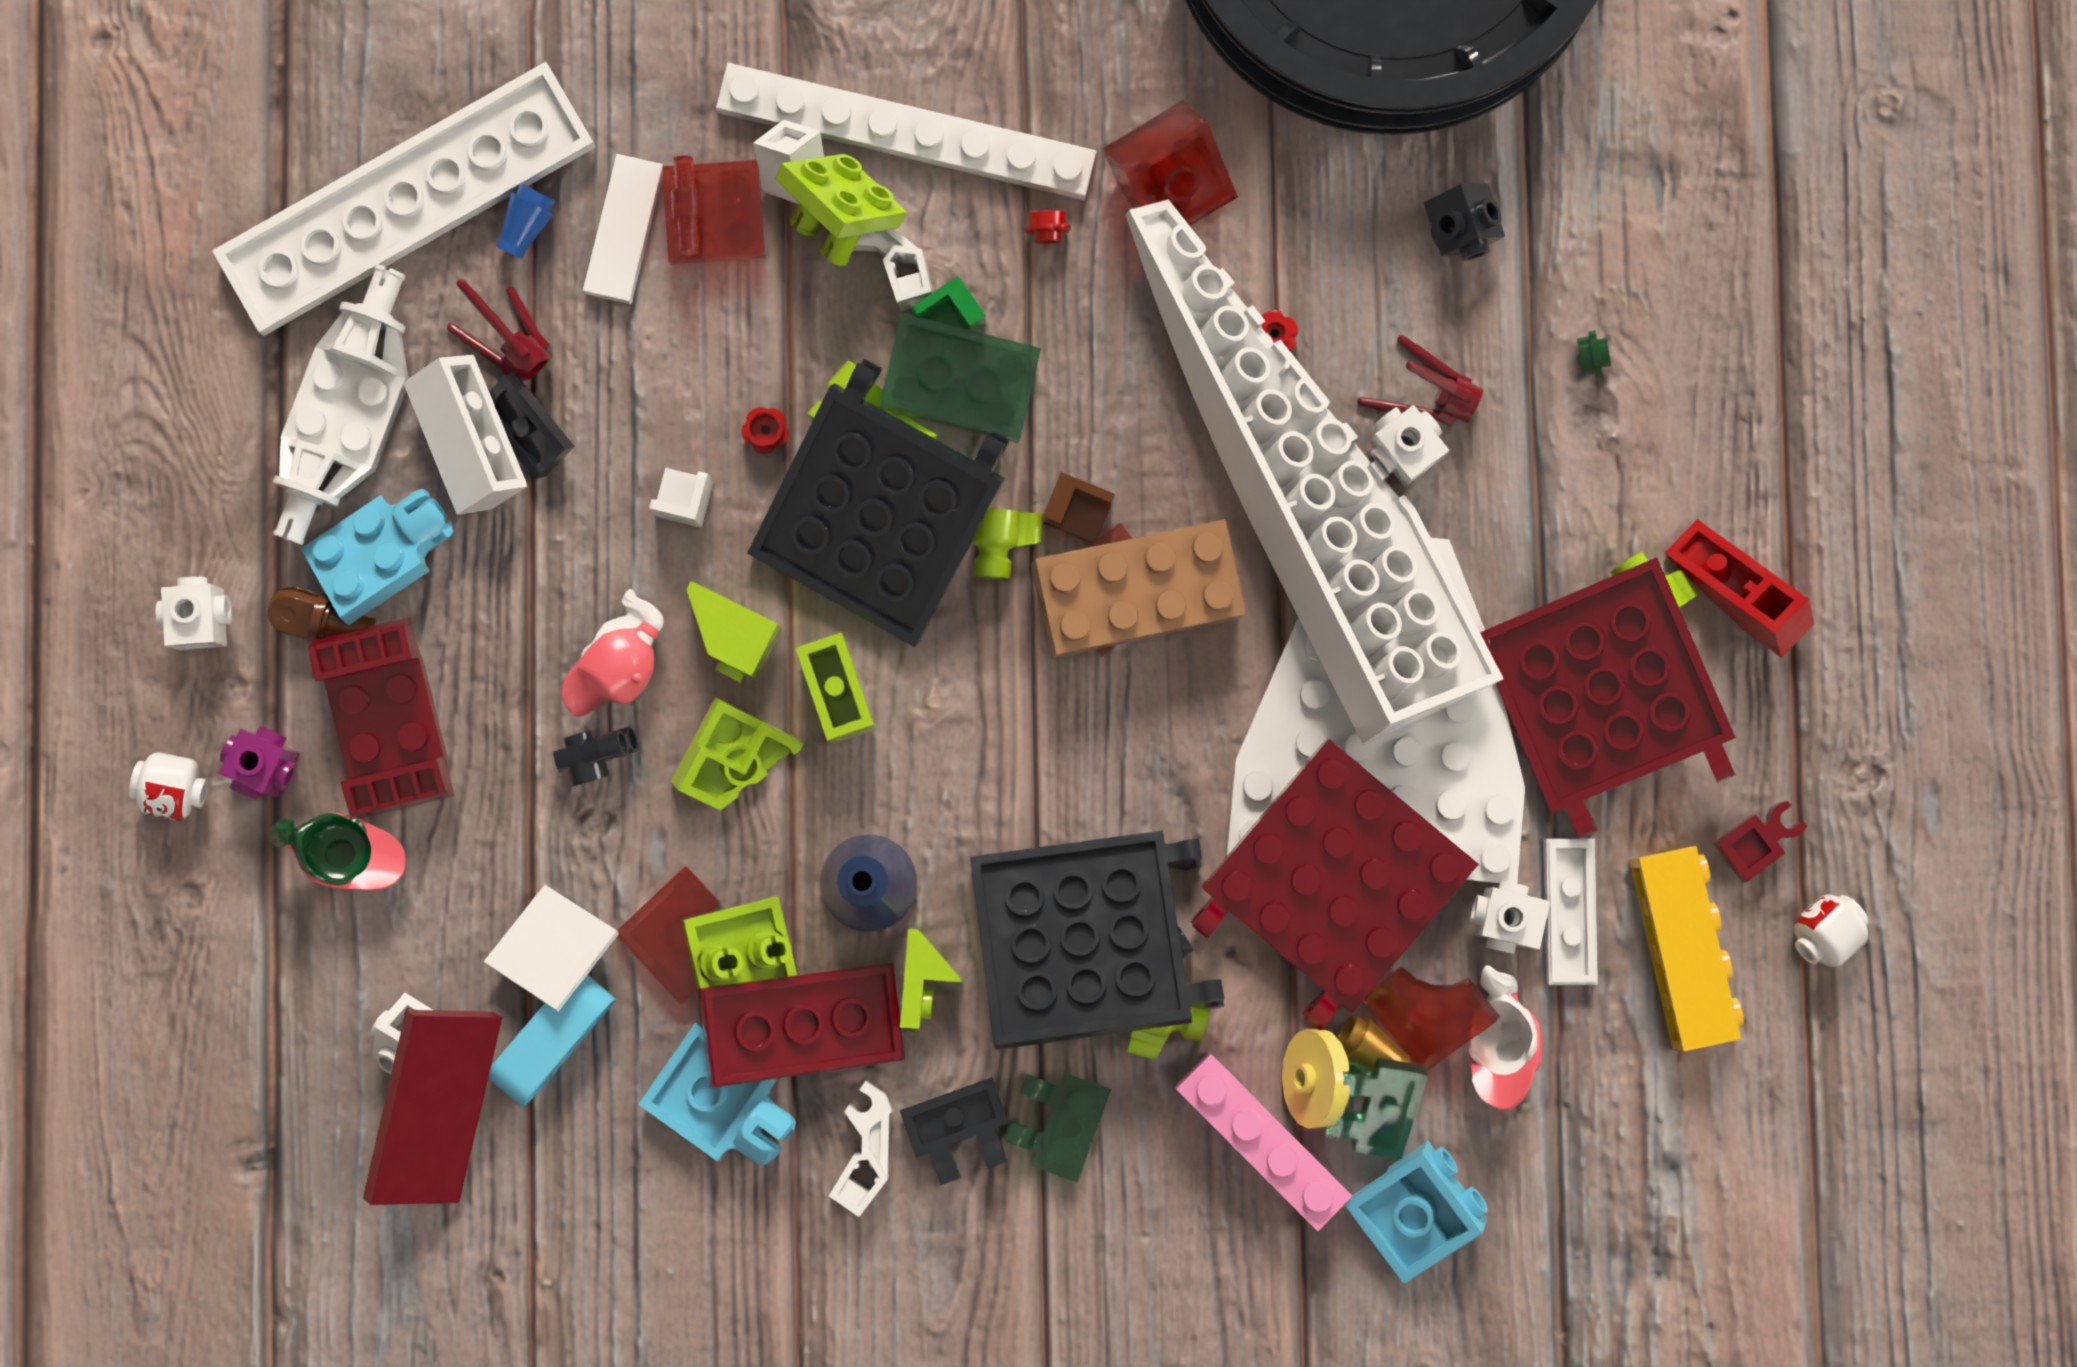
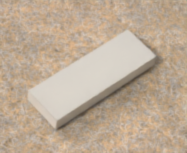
(623, 229)
(1572, 912)

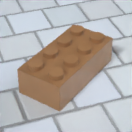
(1138, 588)

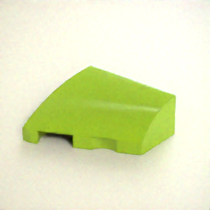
(730, 754)

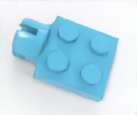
(377, 552)
(716, 1116)

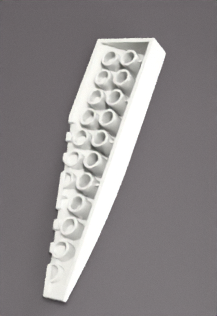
(1323, 512)

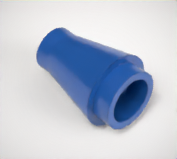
(524, 220)

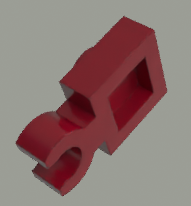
(1754, 844)

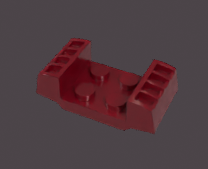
(383, 718)

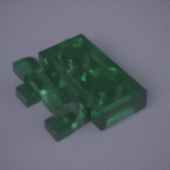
(1388, 1109)
(1069, 1125)

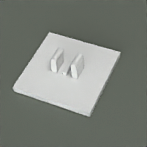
(551, 947)

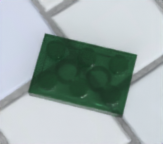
(959, 377)

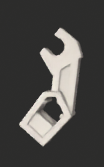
(896, 249)
(875, 1131)

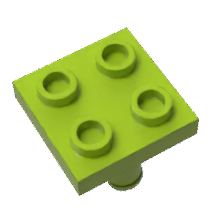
(840, 198)
(739, 944)

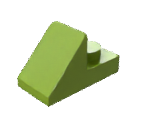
(922, 964)

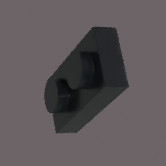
(529, 427)

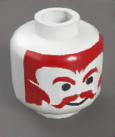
(167, 786)
(1831, 930)

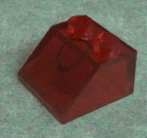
(1172, 161)

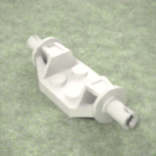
(343, 406)

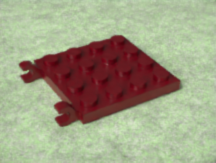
(1607, 689)
(1336, 879)

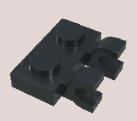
(954, 1118)

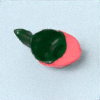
(342, 851)

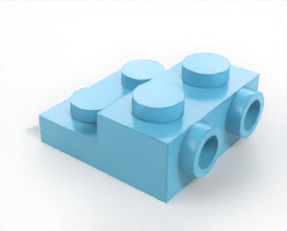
(1419, 1211)

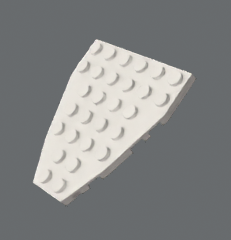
(1448, 767)

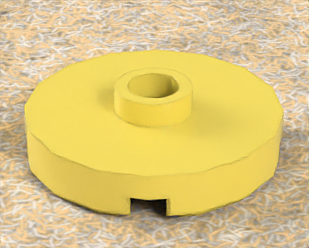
(1315, 1078)

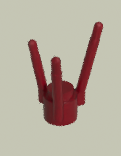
(522, 353)
(1455, 393)

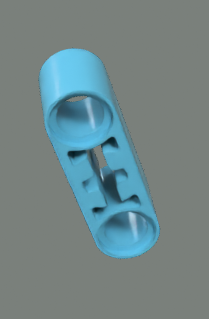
(549, 1042)

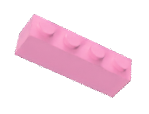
(1262, 1141)

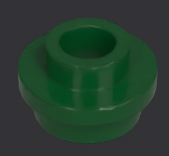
(1593, 354)

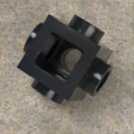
(1465, 220)

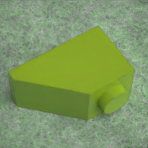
(732, 633)

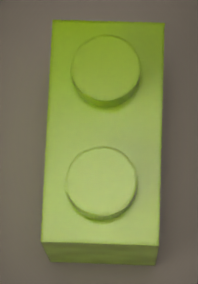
(835, 688)

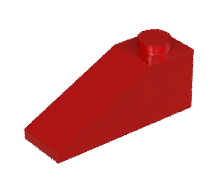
(1742, 588)

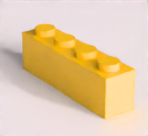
(1686, 948)

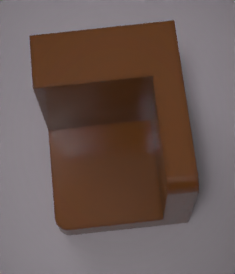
(1078, 508)

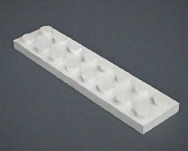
(403, 199)

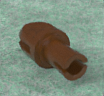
(308, 615)

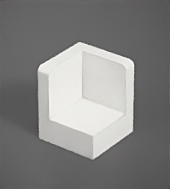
(784, 144)
(683, 497)

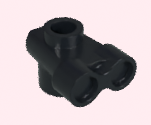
(587, 757)

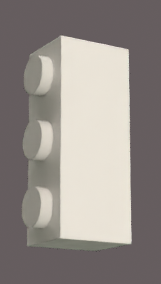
(465, 434)

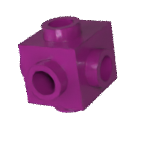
(274, 765)

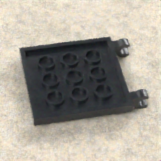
(877, 510)
(1085, 939)

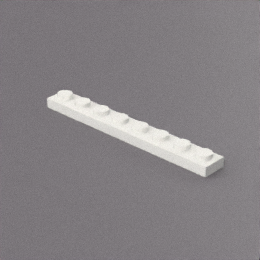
(908, 131)

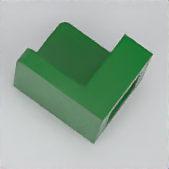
(952, 306)

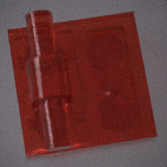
(713, 211)

